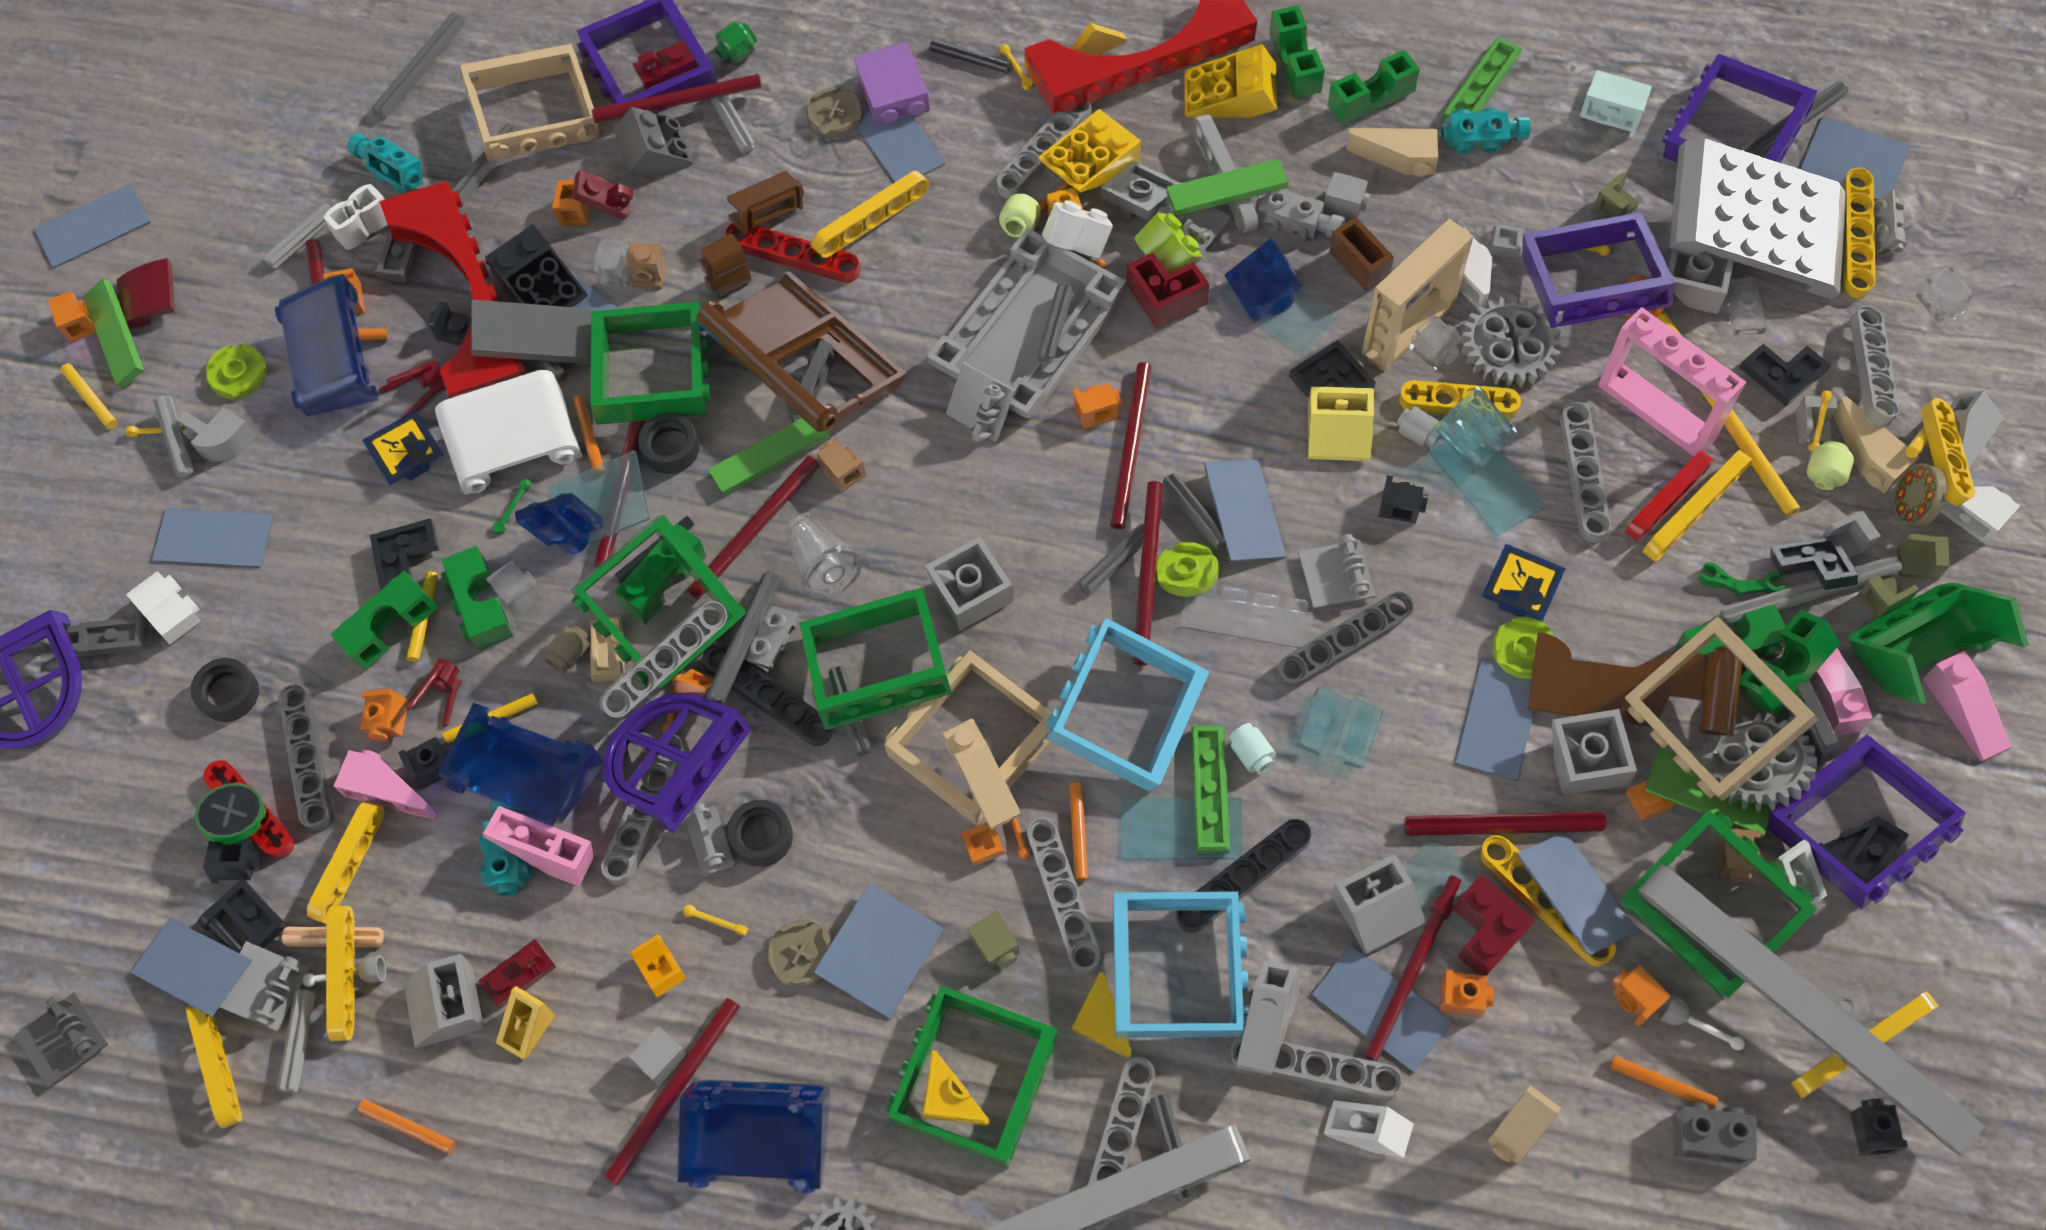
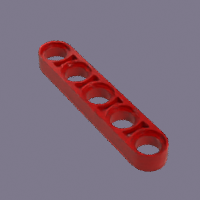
(803, 260)

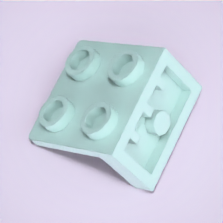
(1615, 101)

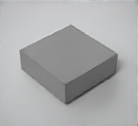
(1506, 240)

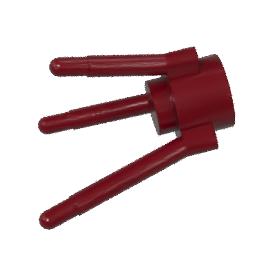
(427, 375)
(439, 678)

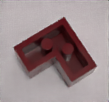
(1163, 294)
(1498, 925)

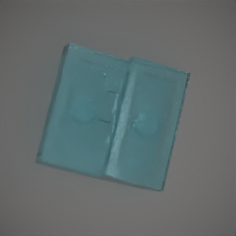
(1475, 429)
(1339, 728)

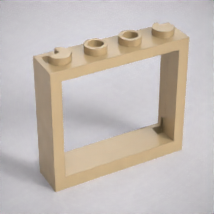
(523, 68)
(1436, 260)
(921, 713)
(1661, 734)

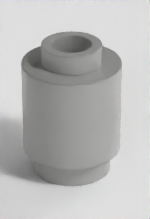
(1419, 427)

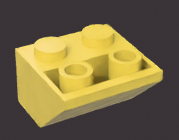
(1340, 423)

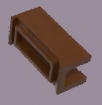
(765, 201)

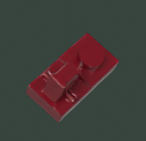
(661, 66)
(602, 194)
(518, 971)

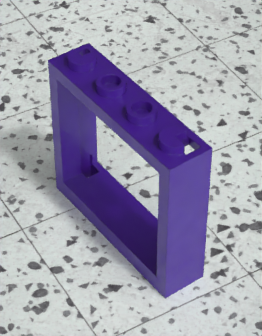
(630, 21)
(1755, 80)
(1604, 301)
(1904, 780)

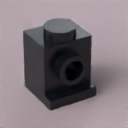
(1402, 501)
(425, 761)
(231, 861)
(1869, 1136)

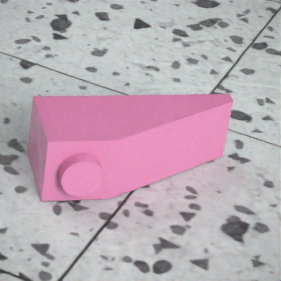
(1841, 695)
(1968, 704)
(370, 779)
(541, 845)

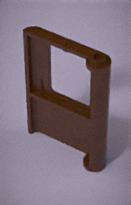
(785, 322)

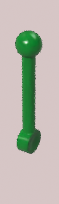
(499, 526)

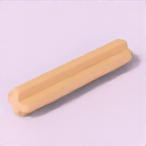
(317, 937)

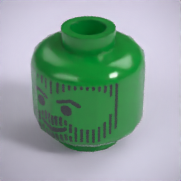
(735, 42)

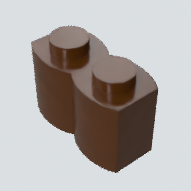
(724, 265)

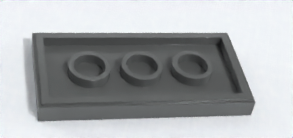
(530, 332)

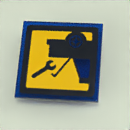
(403, 448)
(1523, 583)

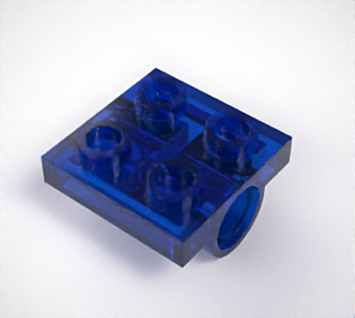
(1264, 281)
(560, 522)

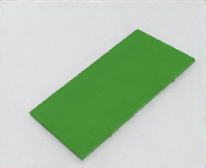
(1672, 783)

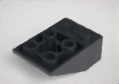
(533, 271)

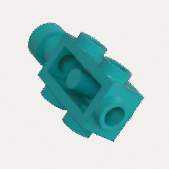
(1481, 131)
(387, 161)
(515, 871)

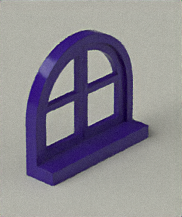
(49, 626)
(696, 768)

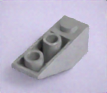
(1976, 422)
(1268, 1016)

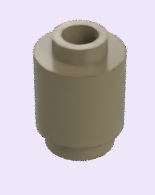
(566, 648)

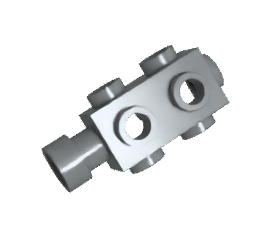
(1295, 214)

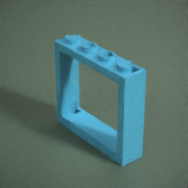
(1154, 655)
(1235, 950)

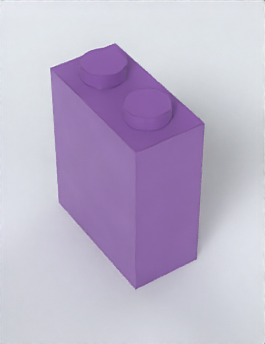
(892, 83)

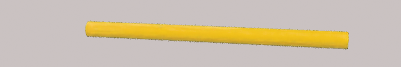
(1750, 448)

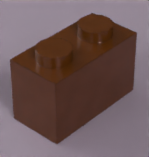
(1361, 253)

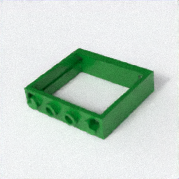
(646, 406)
(692, 564)
(885, 695)
(1676, 942)
(924, 1040)

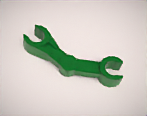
(1738, 587)

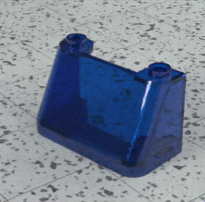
(325, 347)
(519, 766)
(753, 1132)

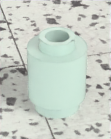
(1252, 748)

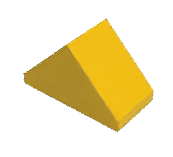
(523, 1023)

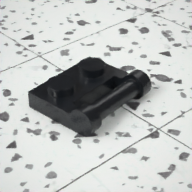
(248, 912)

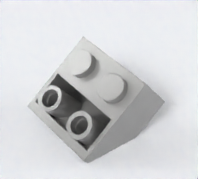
(1379, 904)
(443, 1001)

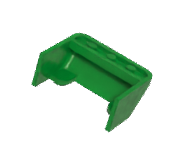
(1931, 628)

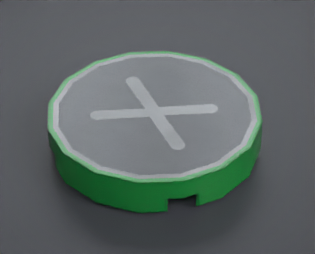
(230, 813)

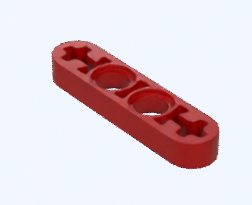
(1669, 496)
(272, 822)

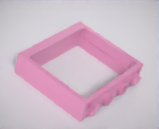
(1685, 360)

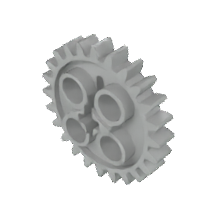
(1536, 338)
(1777, 778)

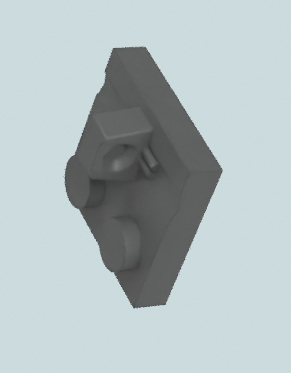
(1138, 191)
(1821, 733)

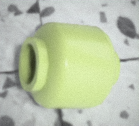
(1018, 214)
(1830, 465)

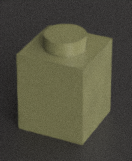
(994, 942)

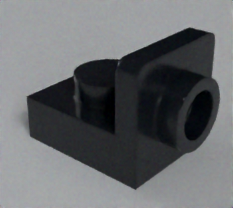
(449, 325)

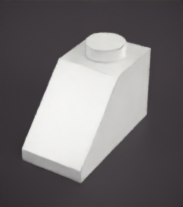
(1477, 275)
(1983, 513)
(1369, 1128)

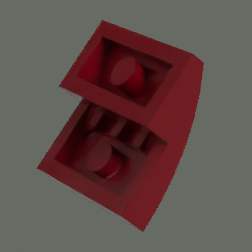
(146, 292)

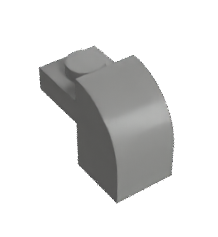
(219, 439)

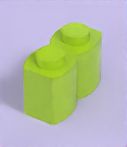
(1168, 243)

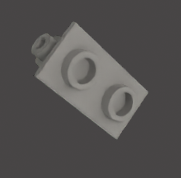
(1887, 216)
(769, 638)
(709, 840)

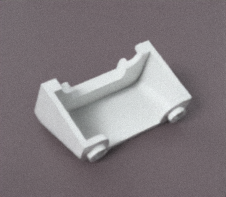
(506, 427)

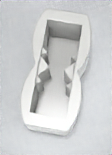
(357, 217)
(1077, 229)
(164, 607)

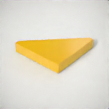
(1098, 40)
(1097, 1018)
(948, 1098)

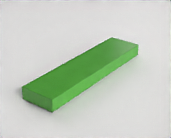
(1485, 78)
(1227, 187)
(113, 333)
(765, 456)
(1210, 790)

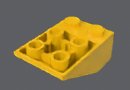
(1232, 85)
(1092, 152)

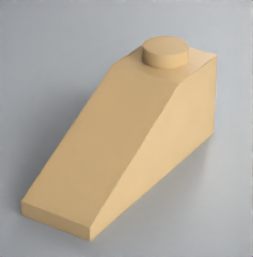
(1397, 149)
(1875, 450)
(981, 774)
(1523, 1125)

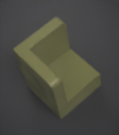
(1614, 200)
(1923, 556)
(1885, 595)

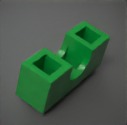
(1300, 65)
(1353, 98)
(644, 588)
(483, 621)
(1757, 629)
(363, 631)
(1807, 646)

